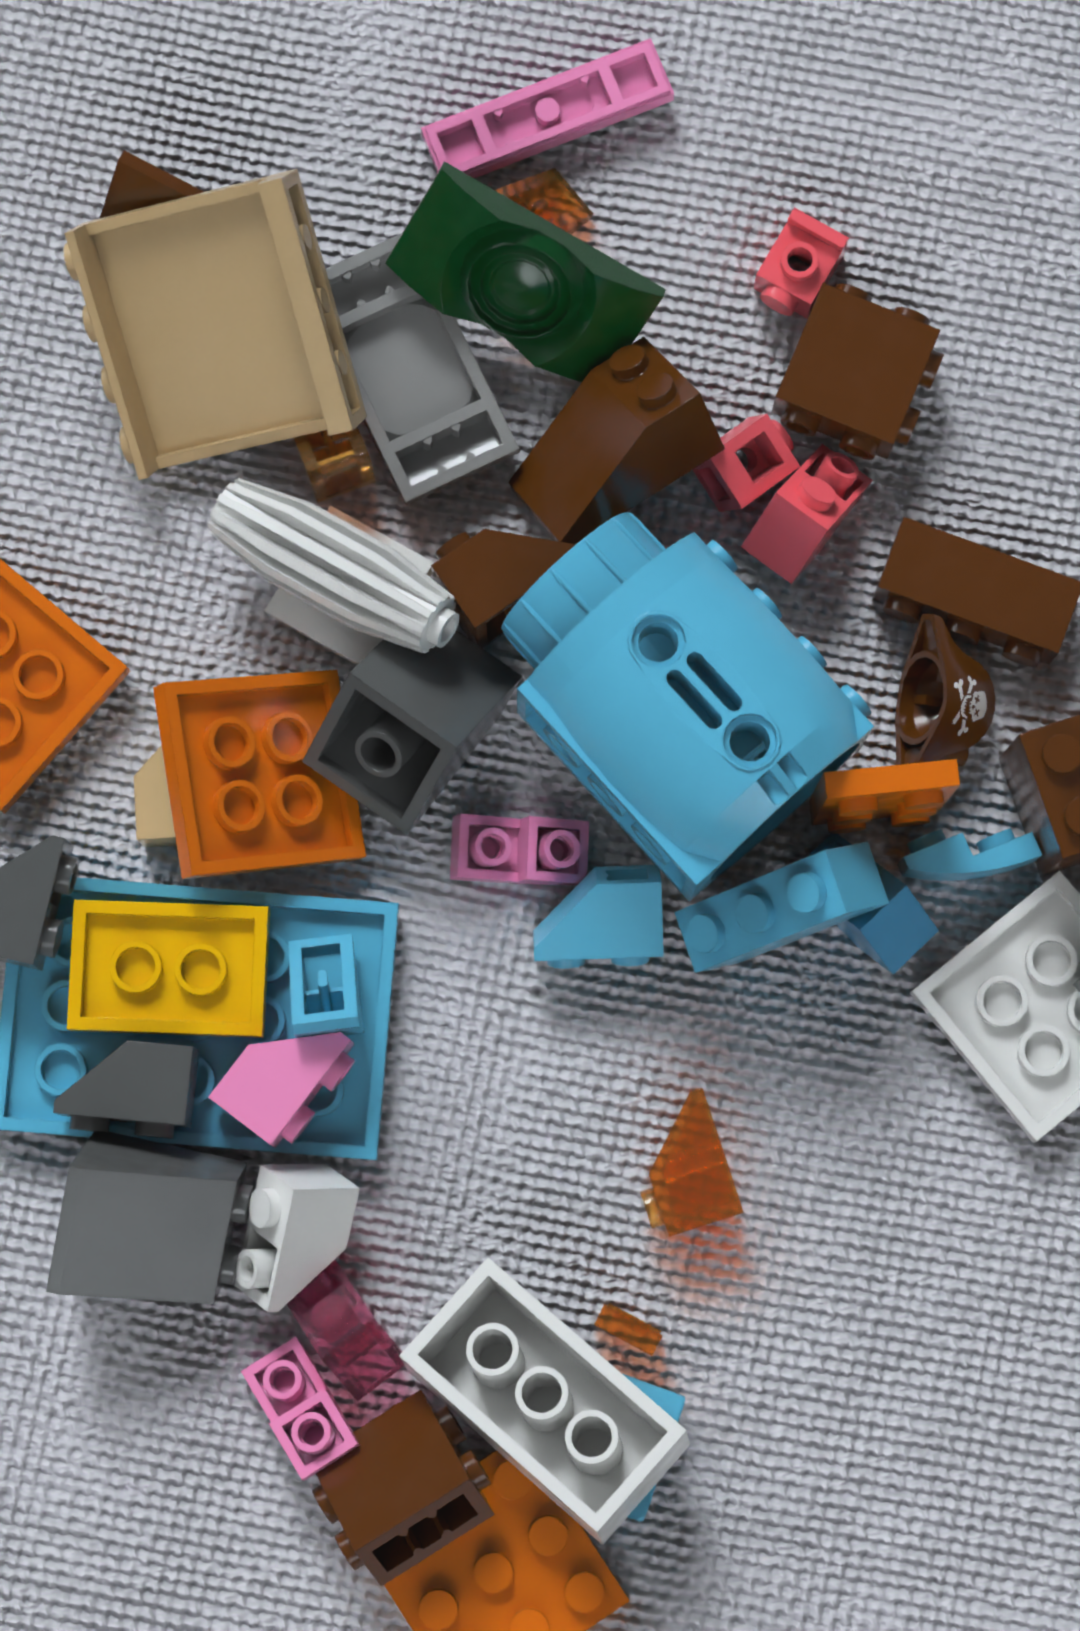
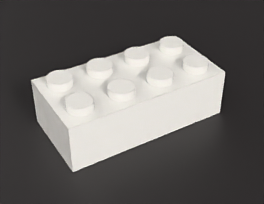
(545, 1400)

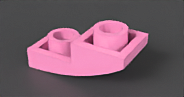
(519, 850)
(300, 1408)

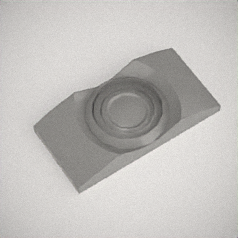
(416, 379)

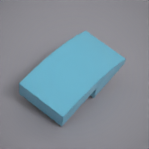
(951, 858)

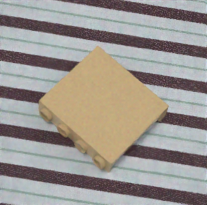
(215, 323)

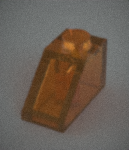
(690, 1174)

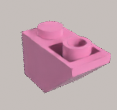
(279, 1079)

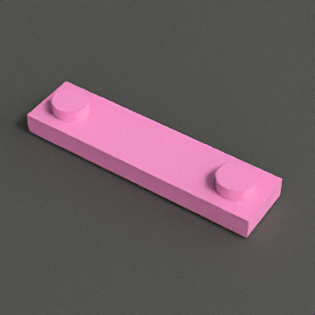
(550, 111)

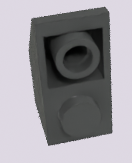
(30, 901)
(135, 1085)

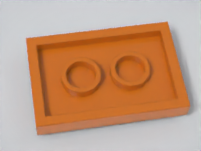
(901, 791)

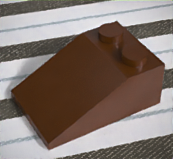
(615, 443)

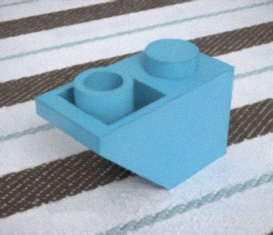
(606, 916)

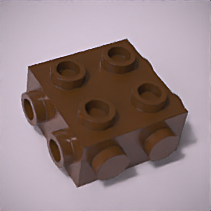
(858, 372)
(403, 1489)

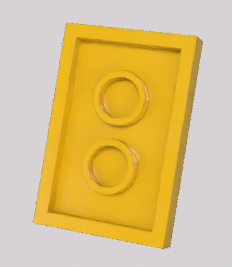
(168, 968)

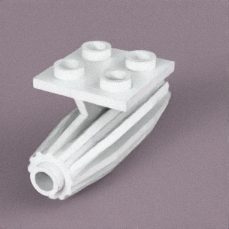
(334, 573)

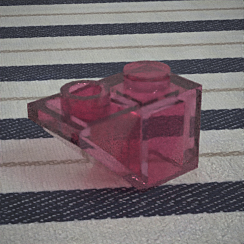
(346, 1331)

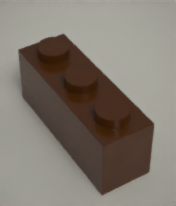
(977, 593)

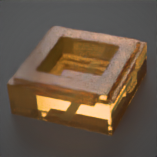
(628, 1328)

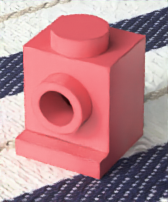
(810, 242)
(769, 462)

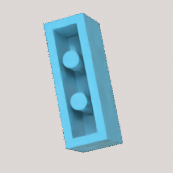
(782, 906)

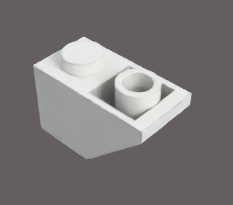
(293, 1230)

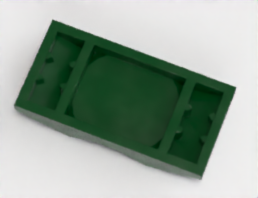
(520, 276)

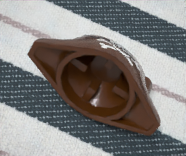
(941, 698)

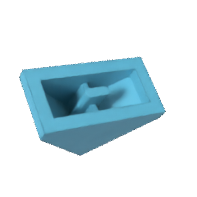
(324, 986)

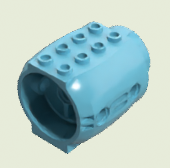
(678, 696)

